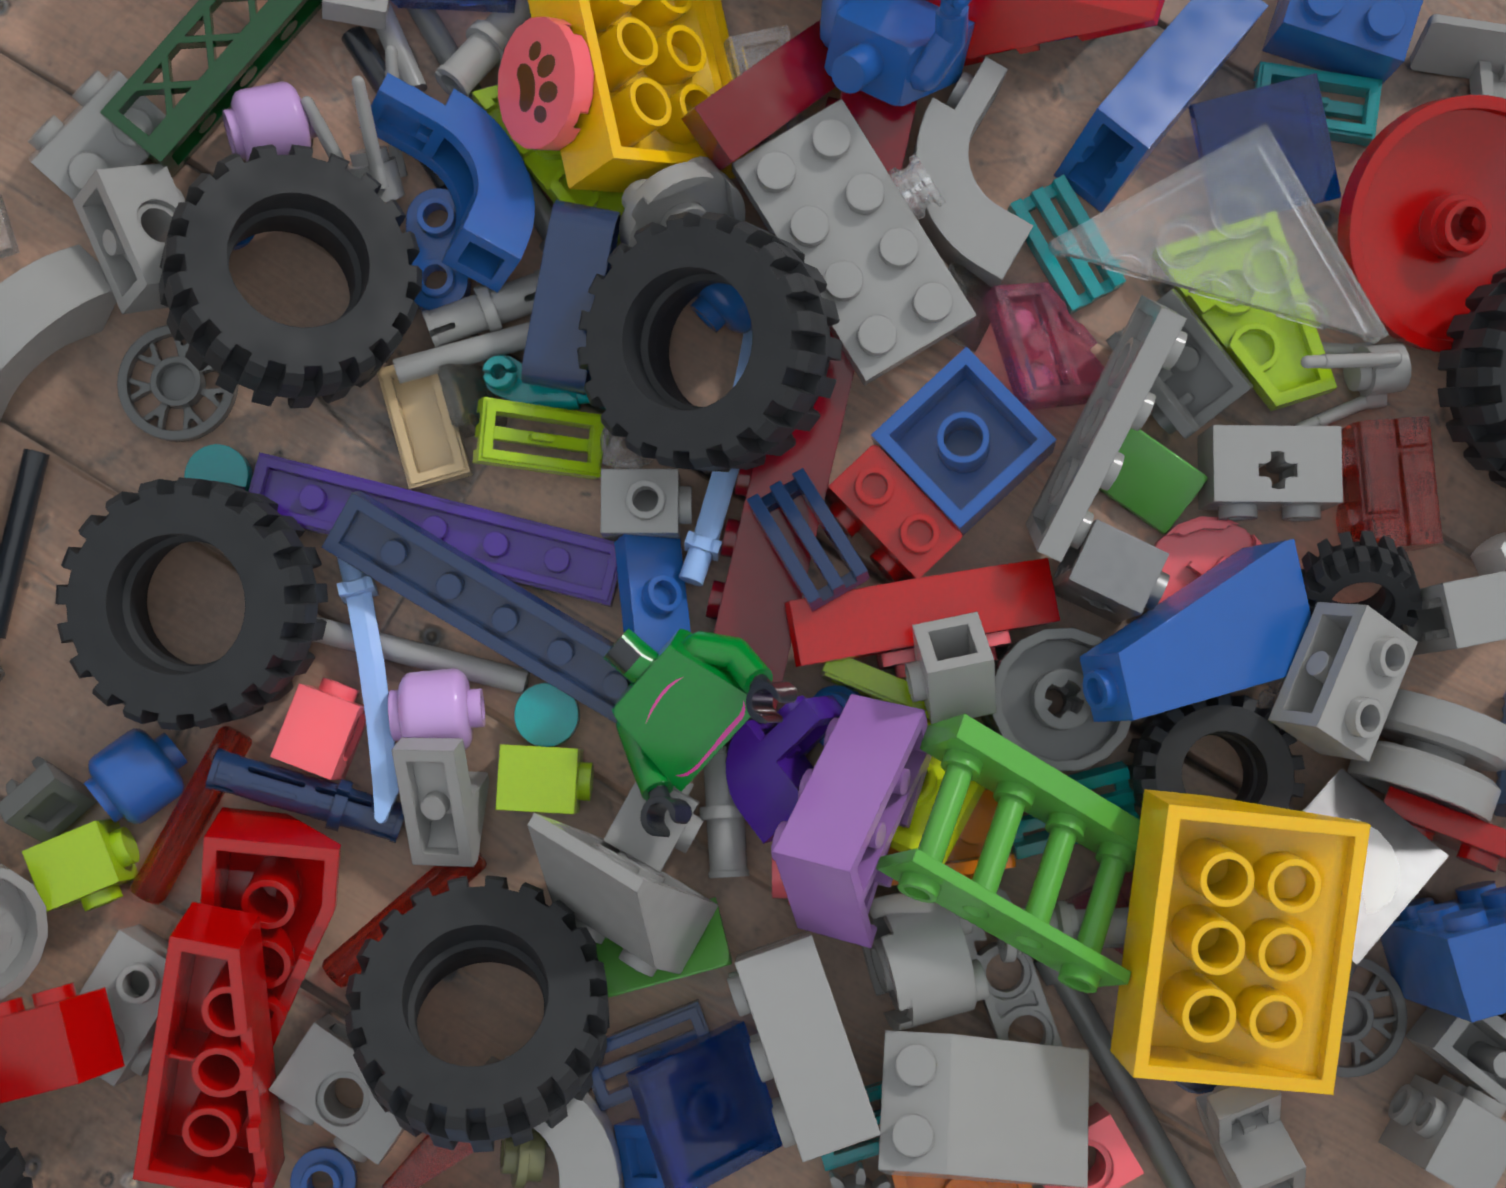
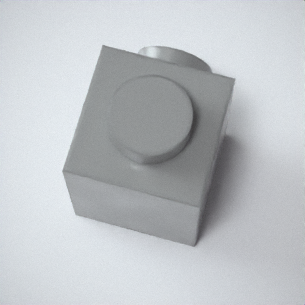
(643, 503)
(952, 668)
(631, 838)

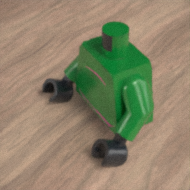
(685, 710)

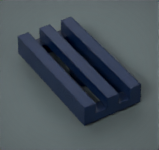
(782, 497)
(691, 1010)

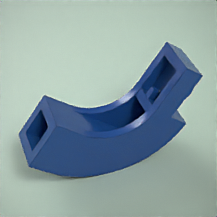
(477, 167)

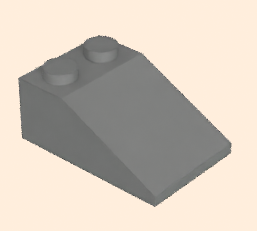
(621, 897)
(984, 1110)

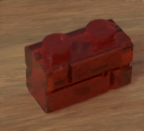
(1390, 482)

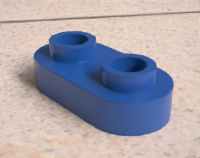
(432, 247)

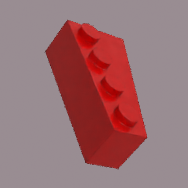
(212, 1061)

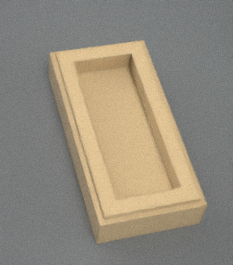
(423, 431)

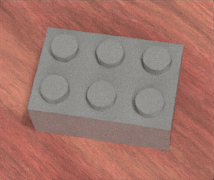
(802, 1047)

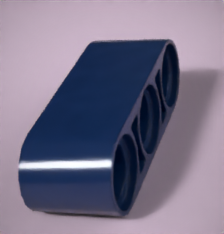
(573, 254)

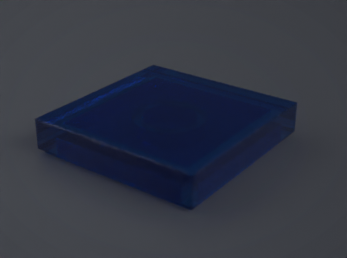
(1294, 117)
(705, 1108)

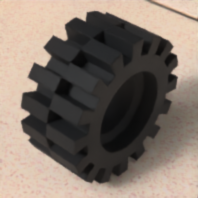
(1362, 563)

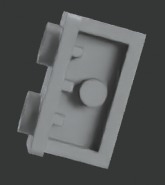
(86, 140)

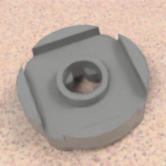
(680, 188)

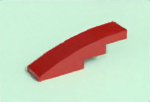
(882, 615)

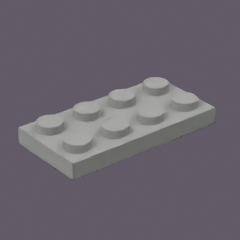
(844, 212)
(1116, 404)

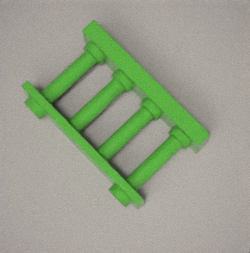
(1070, 816)

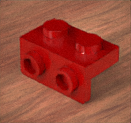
(891, 515)

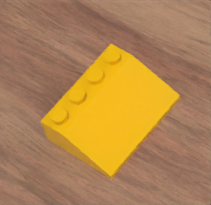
(649, 72)
(1238, 943)

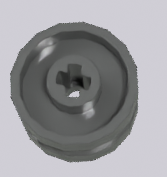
(1022, 677)

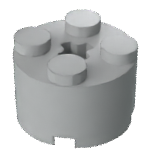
(922, 961)

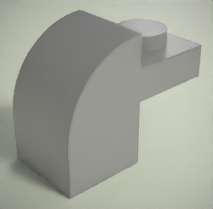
(1250, 1138)

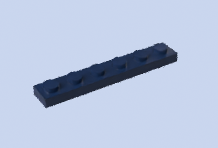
(477, 601)

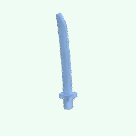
(704, 542)
(358, 593)

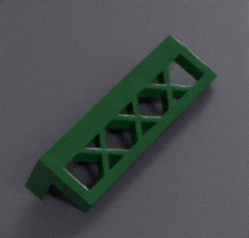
(236, 68)

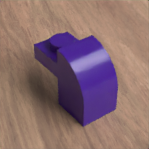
(770, 760)

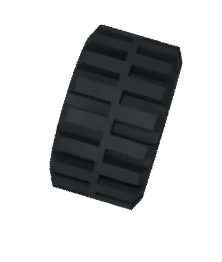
(1236, 719)

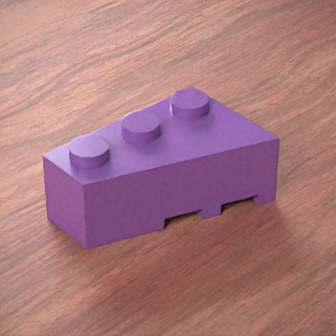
(848, 816)

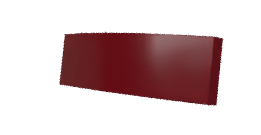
(761, 98)

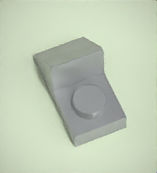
(440, 801)

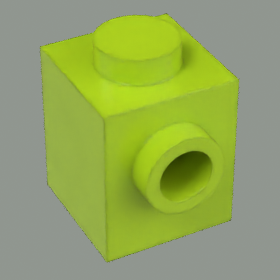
(84, 865)

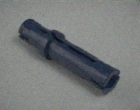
(301, 794)

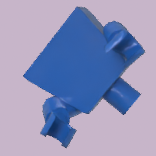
(895, 46)

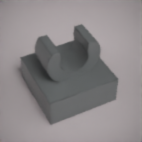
(45, 801)

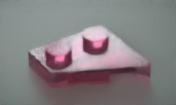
(1042, 346)

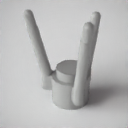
(380, 163)
(1366, 369)

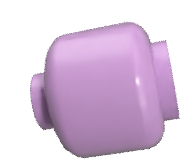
(267, 117)
(435, 706)

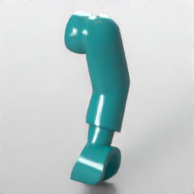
(504, 380)

